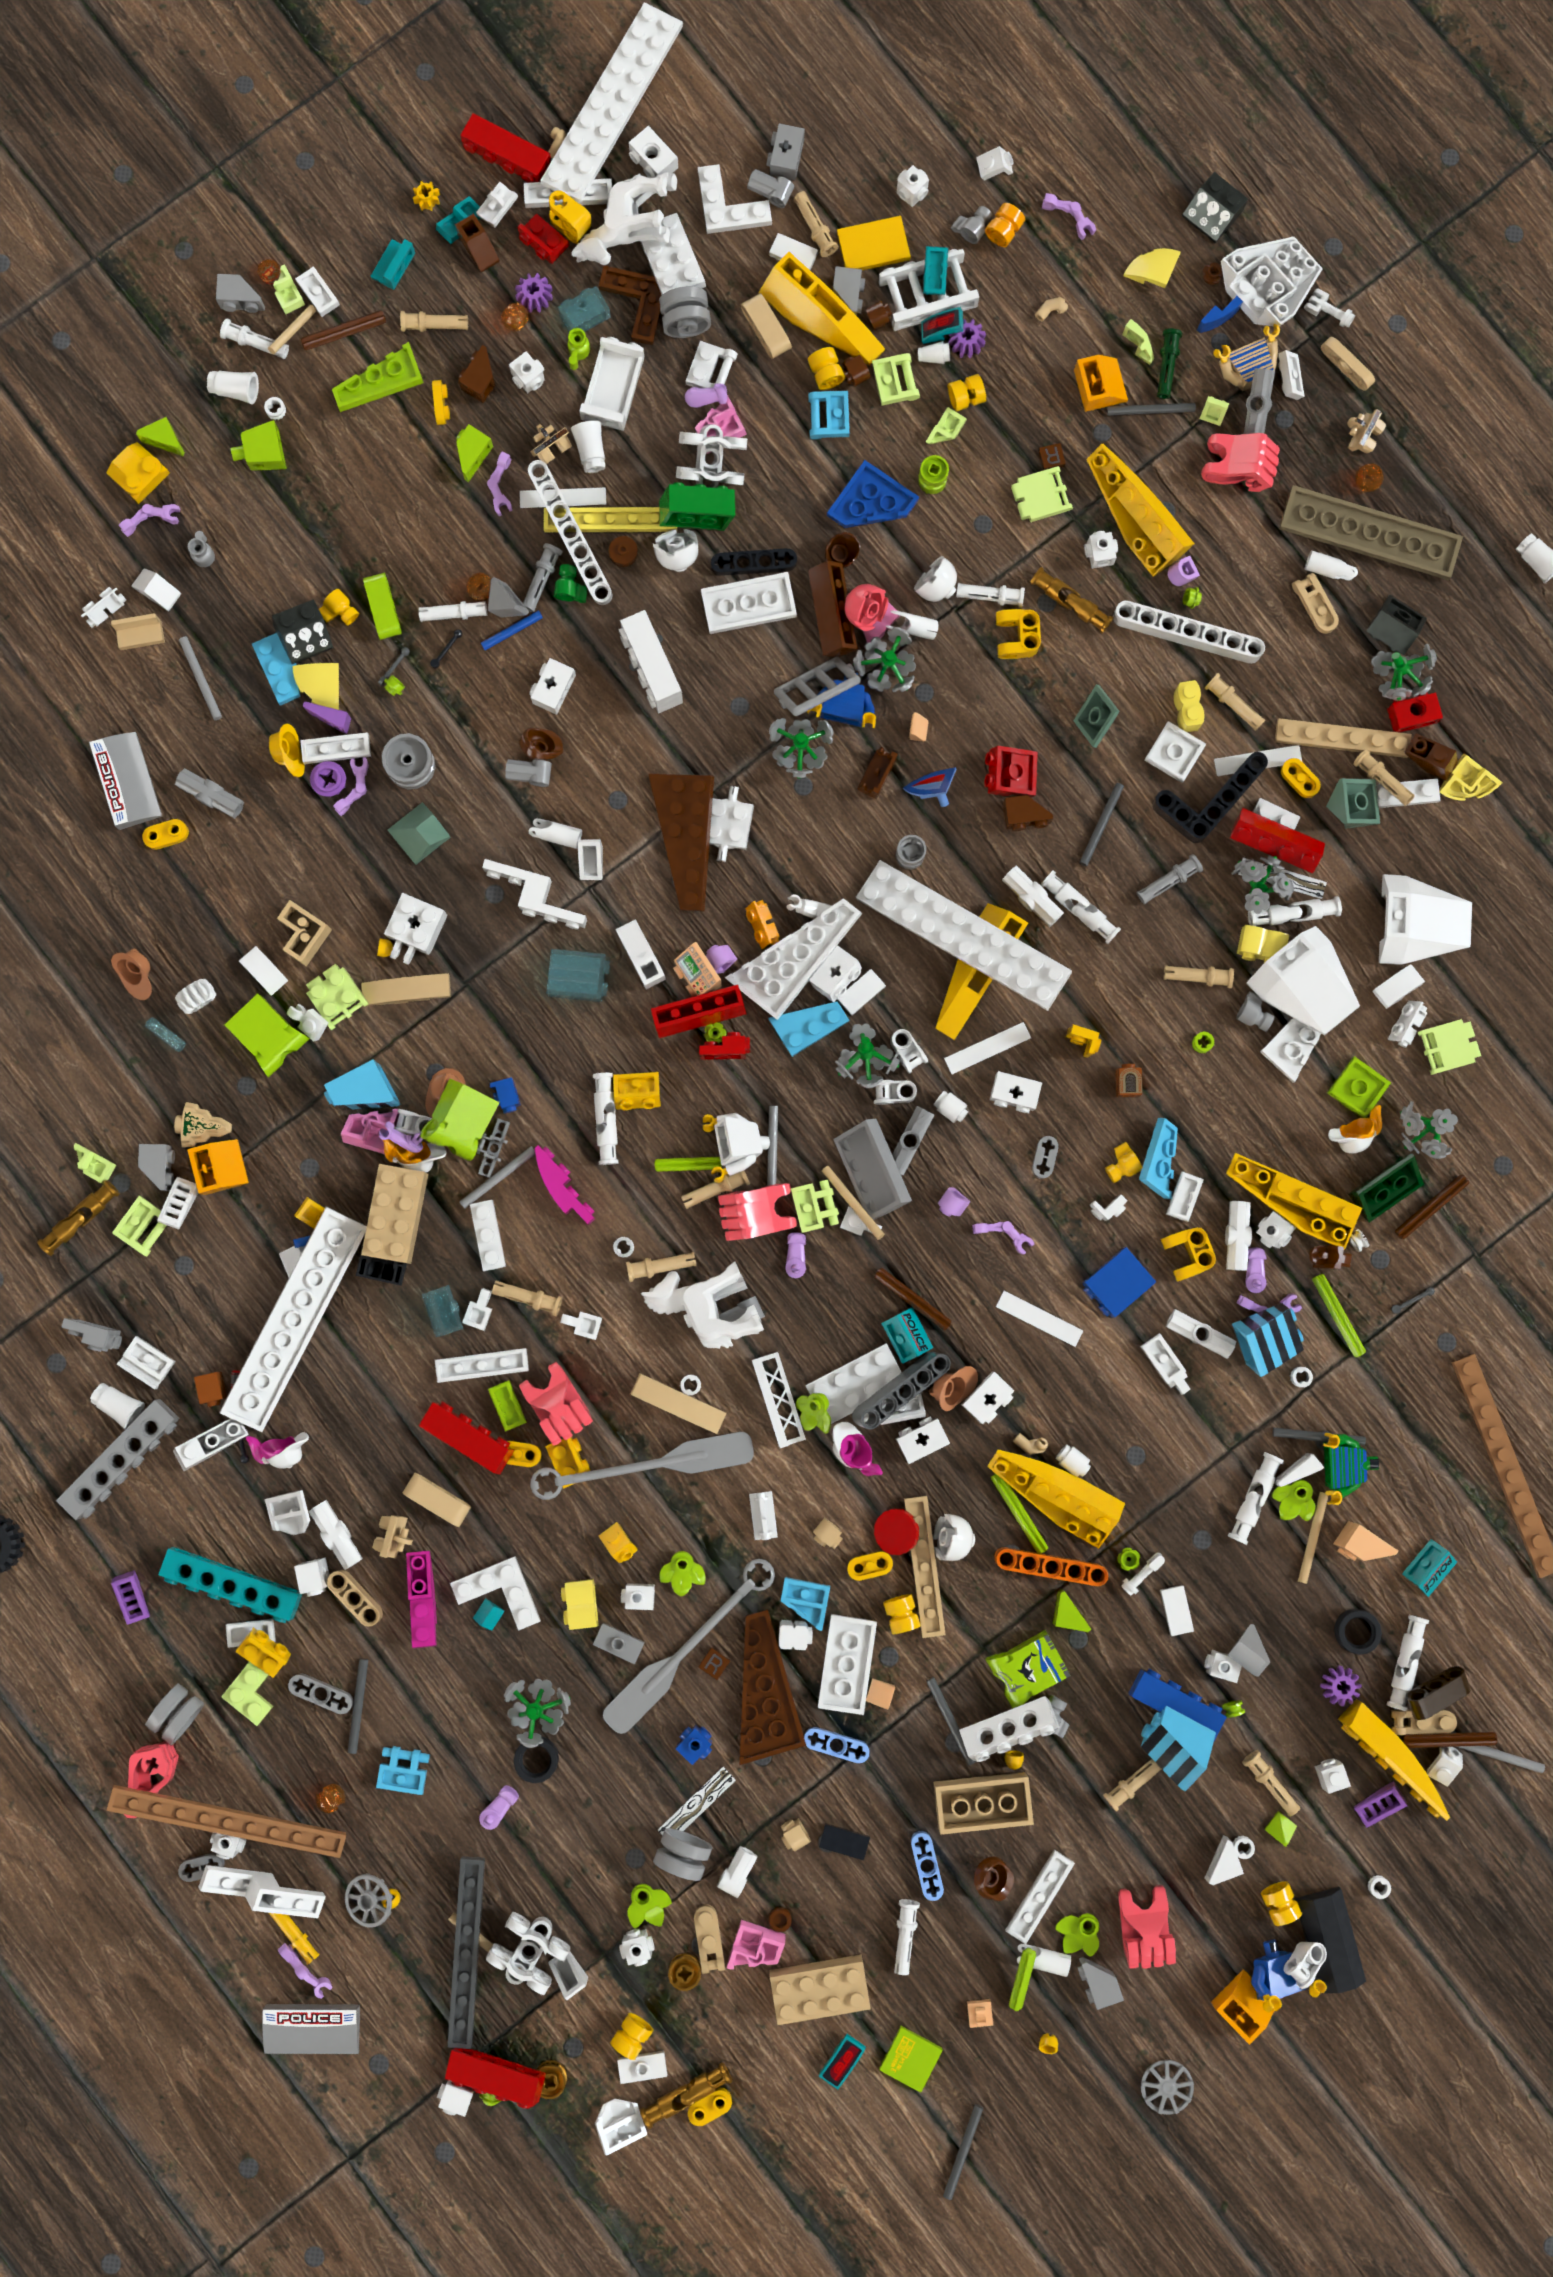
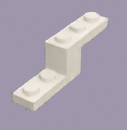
(534, 894)
(261, 1891)

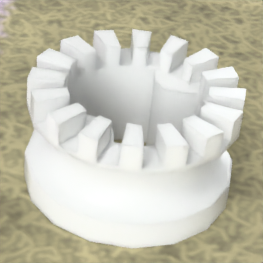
(280, 411)
(1358, 1241)
(628, 1242)
(1299, 1370)
(689, 1391)
(1245, 1840)
(1382, 1880)

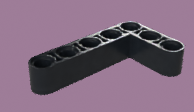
(1217, 804)

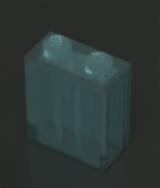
(577, 975)

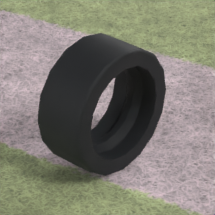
(1374, 1639)
(536, 1777)

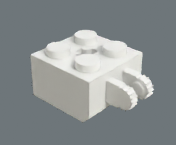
(401, 929)

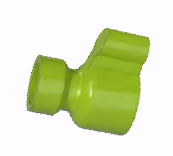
(578, 347)

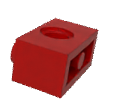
(1402, 718)

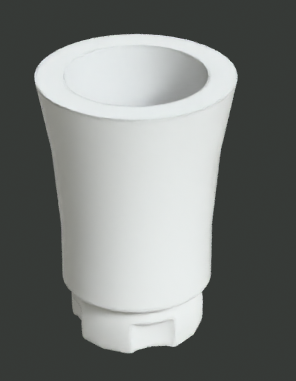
(234, 385)
(589, 445)
(1538, 556)
(117, 1404)

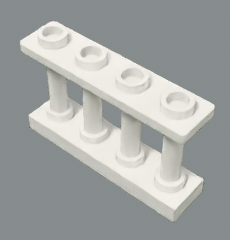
(909, 317)

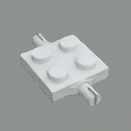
(730, 823)

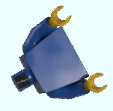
(848, 707)
(1271, 1980)

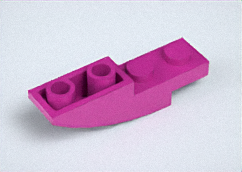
(555, 1179)
(422, 1599)

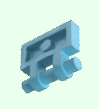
(400, 1777)

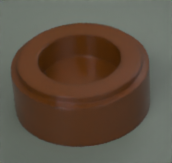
(780, 1919)

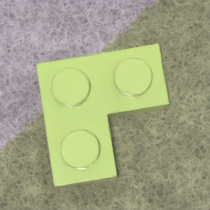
(243, 1694)

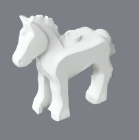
(622, 220)
(701, 1307)

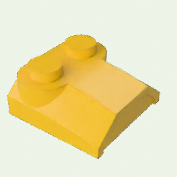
(137, 471)

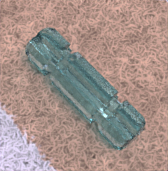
(165, 1034)

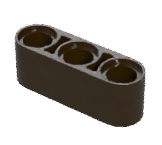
(1438, 1693)

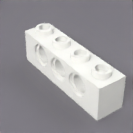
(974, 1735)

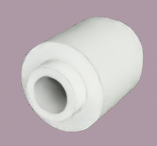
(951, 1107)
(1073, 1461)

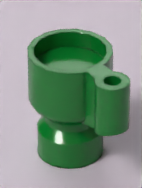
(566, 588)

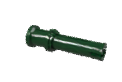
(1170, 352)

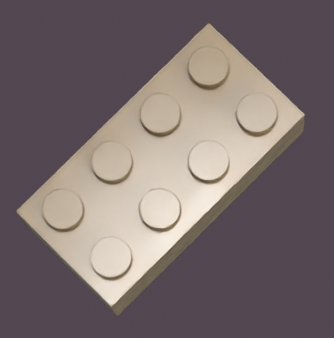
(395, 1214)
(983, 1803)
(819, 1989)

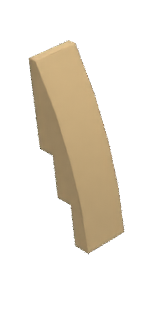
(406, 989)
(678, 1403)

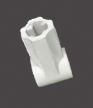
(735, 1875)

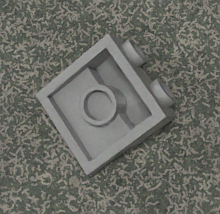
(96, 1336)

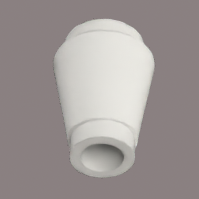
(935, 353)

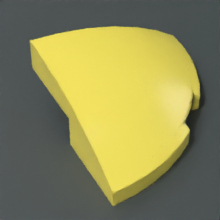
(1153, 267)
(319, 682)
(1468, 781)

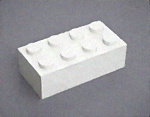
(651, 661)

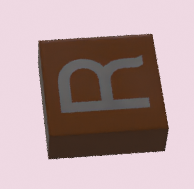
(1051, 456)
(714, 1663)

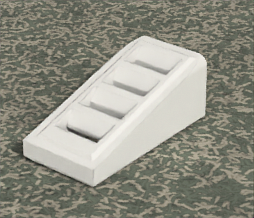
(182, 1189)
(1301, 1468)

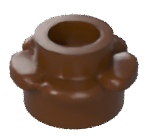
(1208, 277)

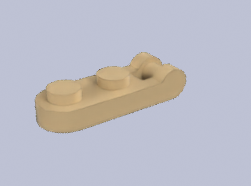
(1316, 603)
(1437, 1724)
(708, 1938)

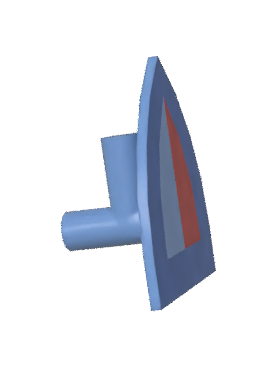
(933, 785)

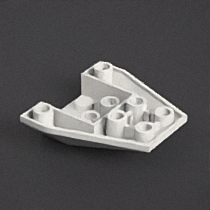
(1270, 279)
(1421, 921)
(1307, 982)

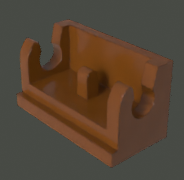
(877, 772)

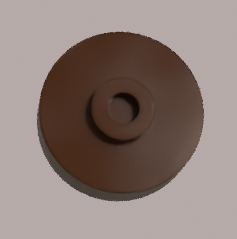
(623, 551)

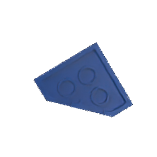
(871, 499)

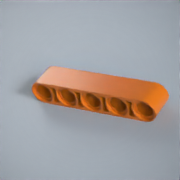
(1061, 1571)

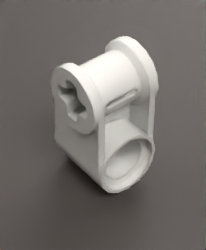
(908, 1051)
(892, 1092)
(410, 1122)
(1305, 1963)

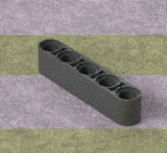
(890, 1391)

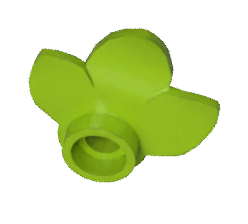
(814, 1412)
(1295, 1504)
(682, 1576)
(649, 1908)
(1078, 1937)

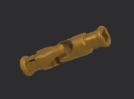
(1083, 608)
(66, 1228)
(693, 2091)

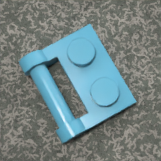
(836, 413)

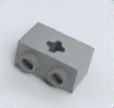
(790, 140)

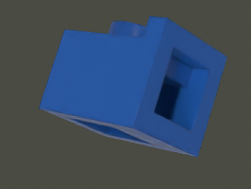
(506, 1094)

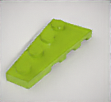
(388, 377)

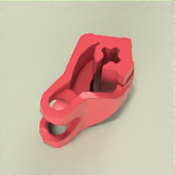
(1244, 458)
(753, 1212)
(557, 1405)
(146, 1758)
(1146, 1931)

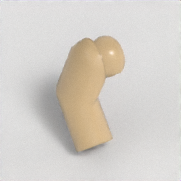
(558, 136)
(1050, 305)
(1031, 1446)

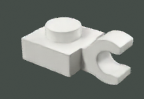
(310, 1021)
(853, 1223)
(477, 1313)
(585, 1324)

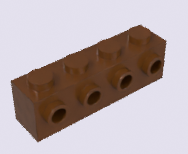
(829, 600)

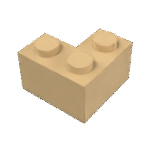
(308, 934)

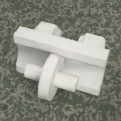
(496, 204)

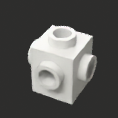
(912, 185)
(527, 372)
(1101, 549)
(1275, 1231)
(226, 1850)
(639, 1939)

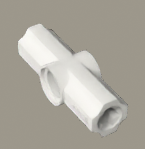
(1032, 896)
(1238, 1235)
(1213, 1341)
(335, 1535)

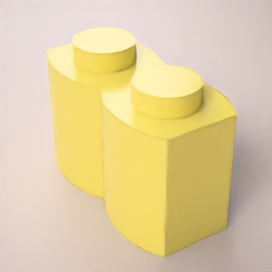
(1187, 703)
(1260, 943)
(581, 1604)

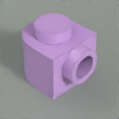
(1183, 572)
(720, 957)
(953, 1202)

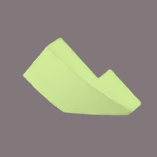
(287, 292)
(1139, 337)
(947, 428)
(93, 1164)

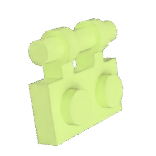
(807, 1206)

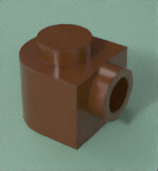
(879, 314)
(855, 370)

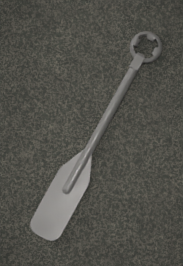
(688, 1457)
(656, 1678)

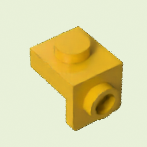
(309, 1212)
(618, 1543)

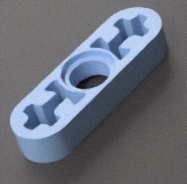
(840, 1754)
(936, 1880)

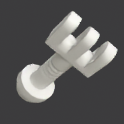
(1319, 302)
(1153, 1564)

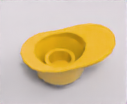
(286, 750)

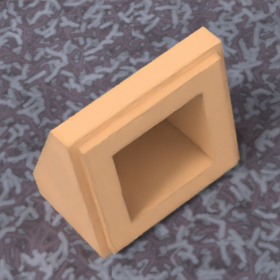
(918, 727)
(880, 1693)

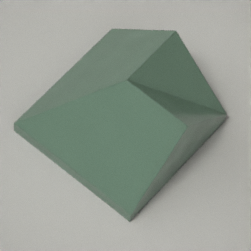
(1096, 716)
(1355, 802)
(419, 833)

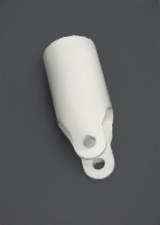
(1329, 566)
(917, 625)
(556, 833)
(1049, 1960)

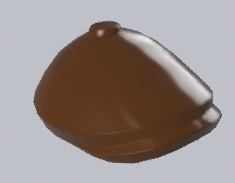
(540, 744)
(993, 1879)

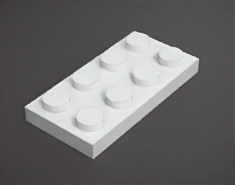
(673, 262)
(748, 603)
(856, 1381)
(847, 1664)

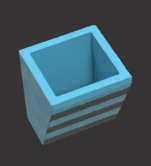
(362, 1089)
(1269, 1338)
(1178, 1746)

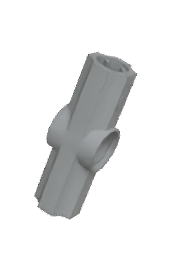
(1261, 388)
(209, 793)
(916, 1126)

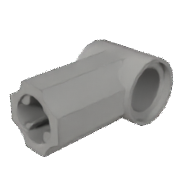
(774, 189)
(534, 772)
(736, 1312)

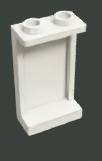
(613, 383)

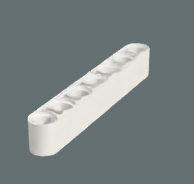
(563, 524)
(1199, 630)

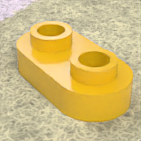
(439, 393)
(1302, 776)
(164, 834)
(519, 1455)
(869, 1564)
(709, 2107)

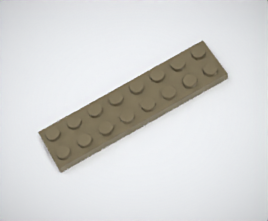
(1371, 532)

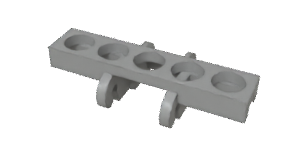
(488, 1154)

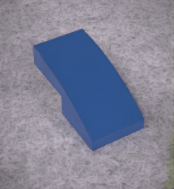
(1217, 317)

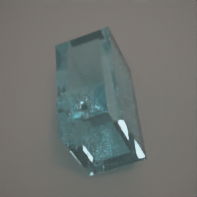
(584, 310)
(442, 1311)

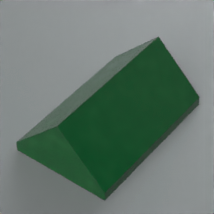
(1388, 1187)

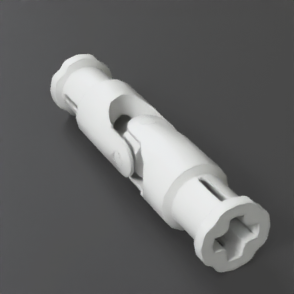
(1083, 910)
(1279, 914)
(605, 1133)
(1251, 1507)
(1409, 1657)

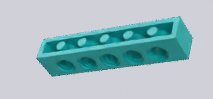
(177, 1558)

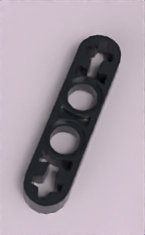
(754, 566)

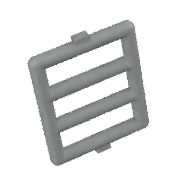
(813, 699)

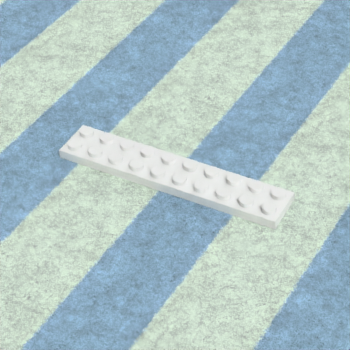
(612, 102)
(964, 935)
(293, 1319)

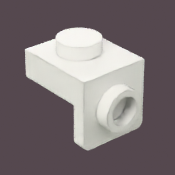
(994, 163)
(1115, 1208)
(1446, 1765)

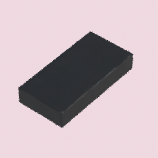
(844, 1841)

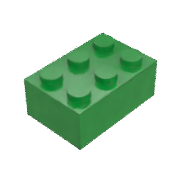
(697, 507)

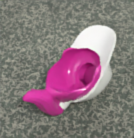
(853, 1449)
(278, 1452)

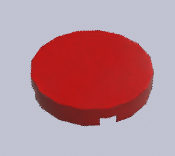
(896, 1531)

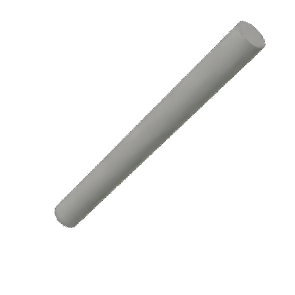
(200, 678)
(772, 1150)
(496, 1178)
(1506, 1757)

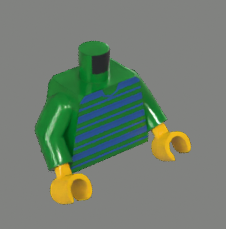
(1345, 1466)

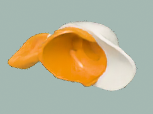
(1359, 1133)
(418, 1161)

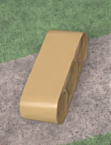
(766, 326)
(436, 1499)
(343, 1594)

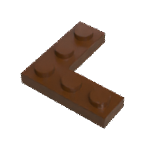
(640, 287)

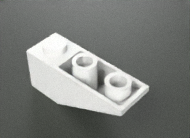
(640, 954)
(209, 1443)

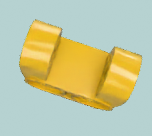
(573, 217)
(1015, 617)
(1193, 1250)

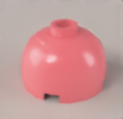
(866, 606)

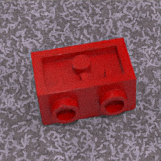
(543, 238)

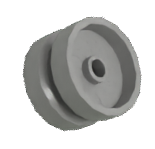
(685, 312)
(396, 757)
(172, 1712)
(682, 1854)

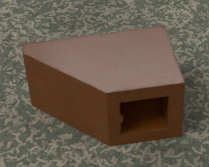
(476, 242)
(478, 377)
(1432, 756)
(1025, 812)

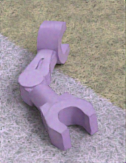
(1074, 208)
(502, 464)
(128, 526)
(343, 805)
(1009, 1229)
(1249, 1304)
(302, 1971)

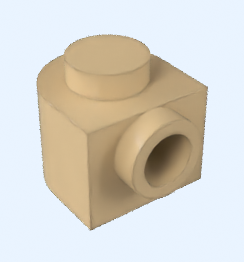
(827, 1534)
(794, 1835)

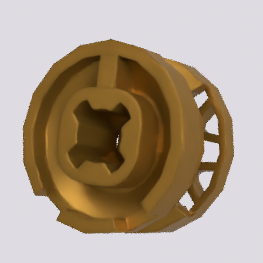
(684, 1972)
(554, 2079)

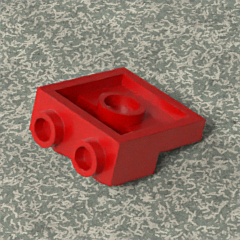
(1011, 771)
(733, 1047)

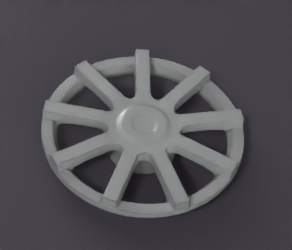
(368, 1900)
(1167, 2087)

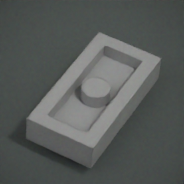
(618, 1643)

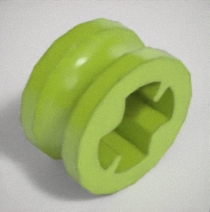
(1197, 1047)
(1233, 1708)

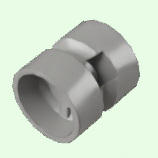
(910, 852)

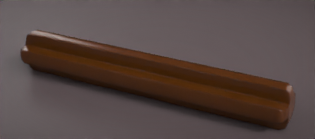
(343, 330)
(1432, 1207)
(912, 1299)
(1450, 1739)

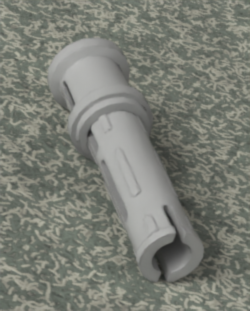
(544, 569)
(1178, 874)

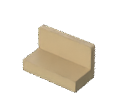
(138, 631)

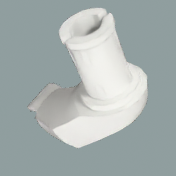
(807, 907)

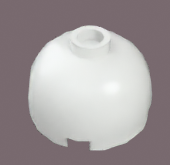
(676, 550)
(938, 581)
(954, 1538)

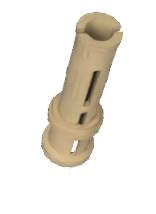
(820, 232)
(421, 321)
(1226, 694)
(1376, 771)
(1209, 976)
(713, 1189)
(648, 1268)
(536, 1300)
(1262, 1774)
(1127, 1788)

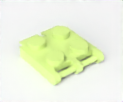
(1040, 495)
(335, 995)
(1450, 1046)

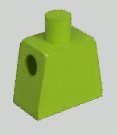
(261, 448)

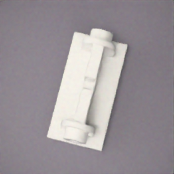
(109, 600)
(1412, 1014)
(763, 1515)

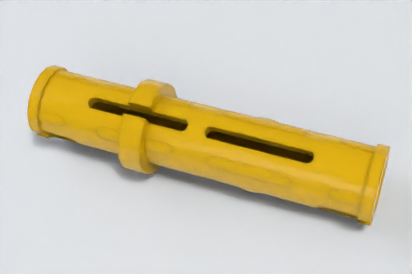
(295, 1936)

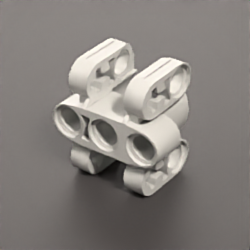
(715, 445)
(502, 1958)

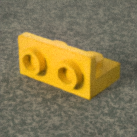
(1084, 1036)
(636, 1091)
(566, 1458)
(263, 1652)

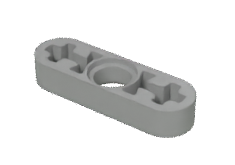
(307, 1680)

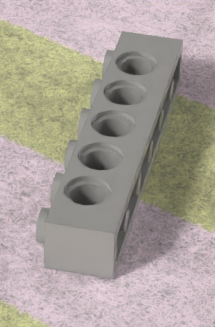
(73, 1500)

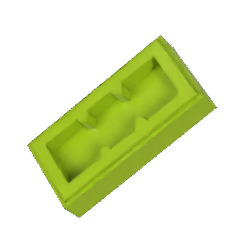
(507, 1405)

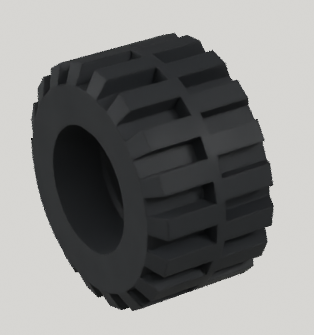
(10, 1543)

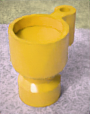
(338, 604)
(1127, 1164)

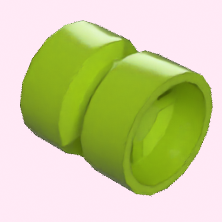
(933, 474)

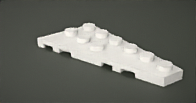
(787, 966)

